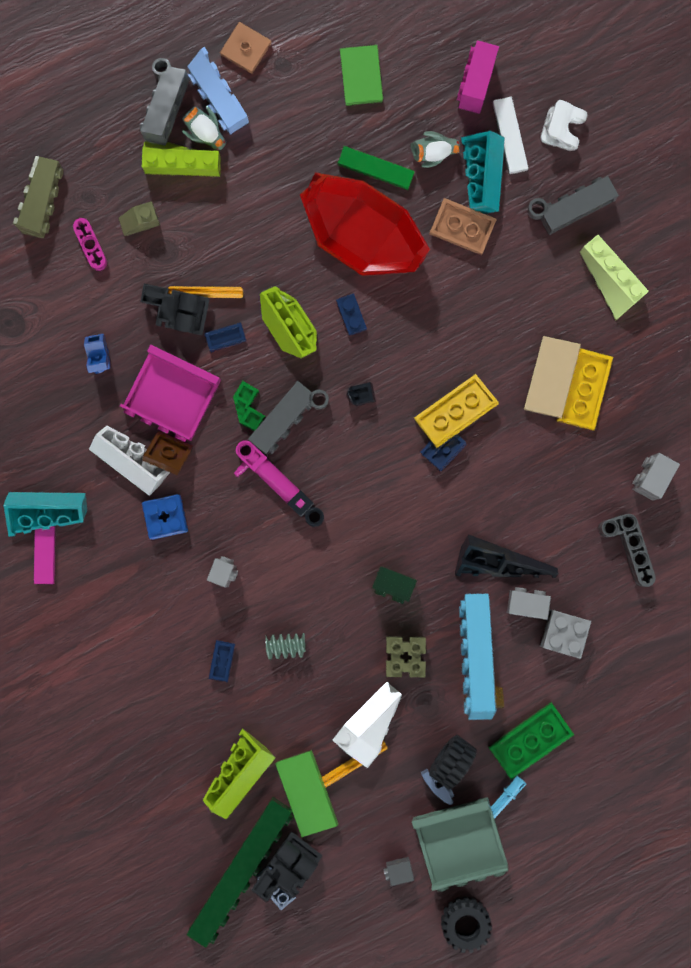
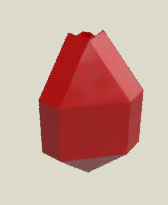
(362, 226)

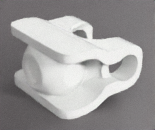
(556, 125)

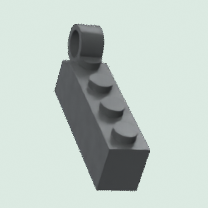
(165, 102)
(576, 206)
(283, 416)

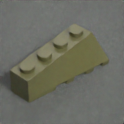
(39, 197)

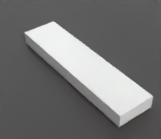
(509, 129)

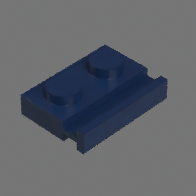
(444, 454)

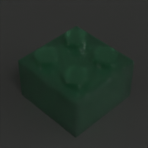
(394, 584)

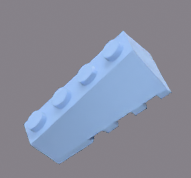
(216, 92)

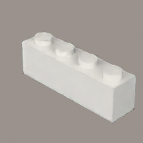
(127, 459)

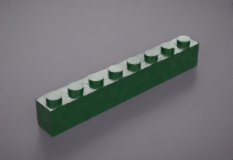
(239, 872)

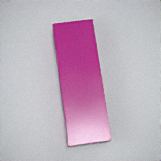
(44, 556)

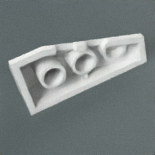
(367, 728)

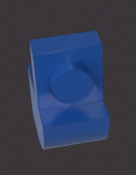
(97, 353)

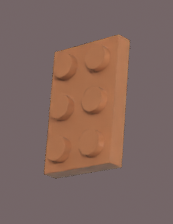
(462, 226)

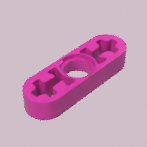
(89, 230)

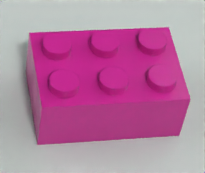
(477, 76)

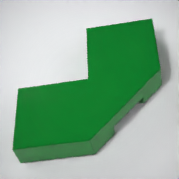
(243, 399)

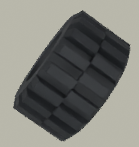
(453, 762)
(470, 940)

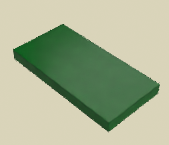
(531, 740)

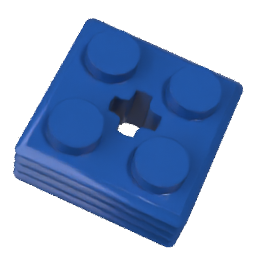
(170, 505)

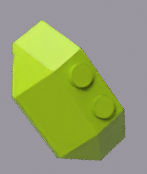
(288, 323)

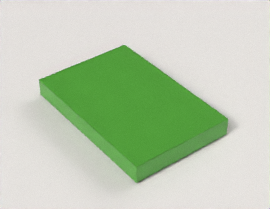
(361, 75)

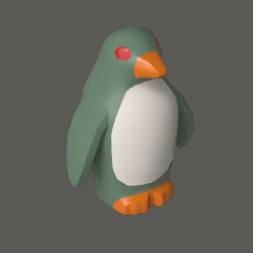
(204, 128)
(434, 148)

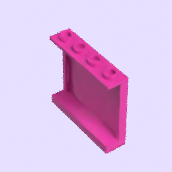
(171, 394)

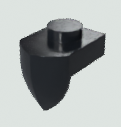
(361, 394)

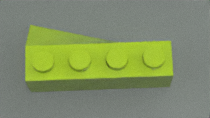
(179, 160)
(238, 775)

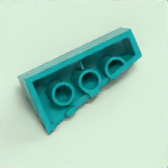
(484, 170)
(42, 510)

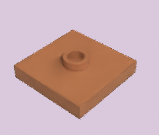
(245, 47)

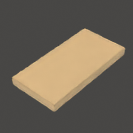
(552, 377)

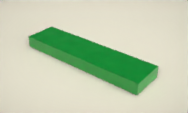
(376, 168)

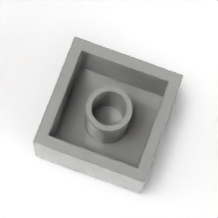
(655, 476)
(565, 634)

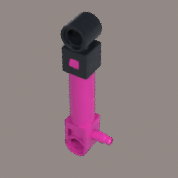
(277, 481)

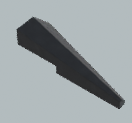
(488, 558)

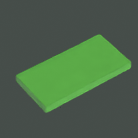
(306, 793)

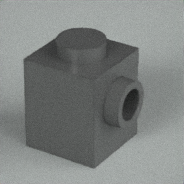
(399, 871)

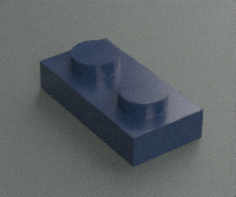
(351, 314)

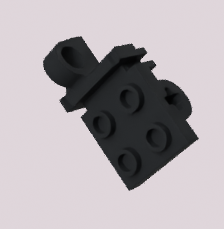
(179, 310)
(290, 868)

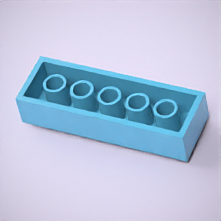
(478, 657)

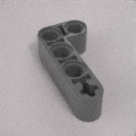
(631, 552)

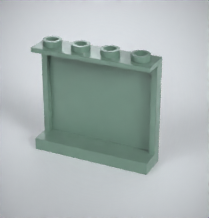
(461, 844)

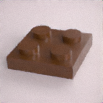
(167, 453)

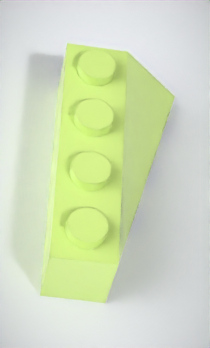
(612, 277)

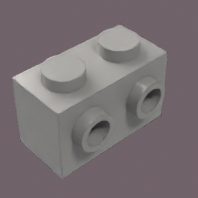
(223, 572)
(528, 604)

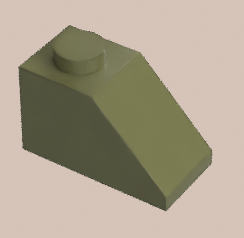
(139, 219)

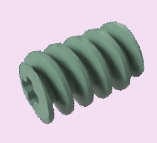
(285, 646)

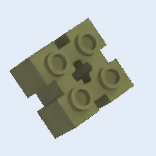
(414, 648)

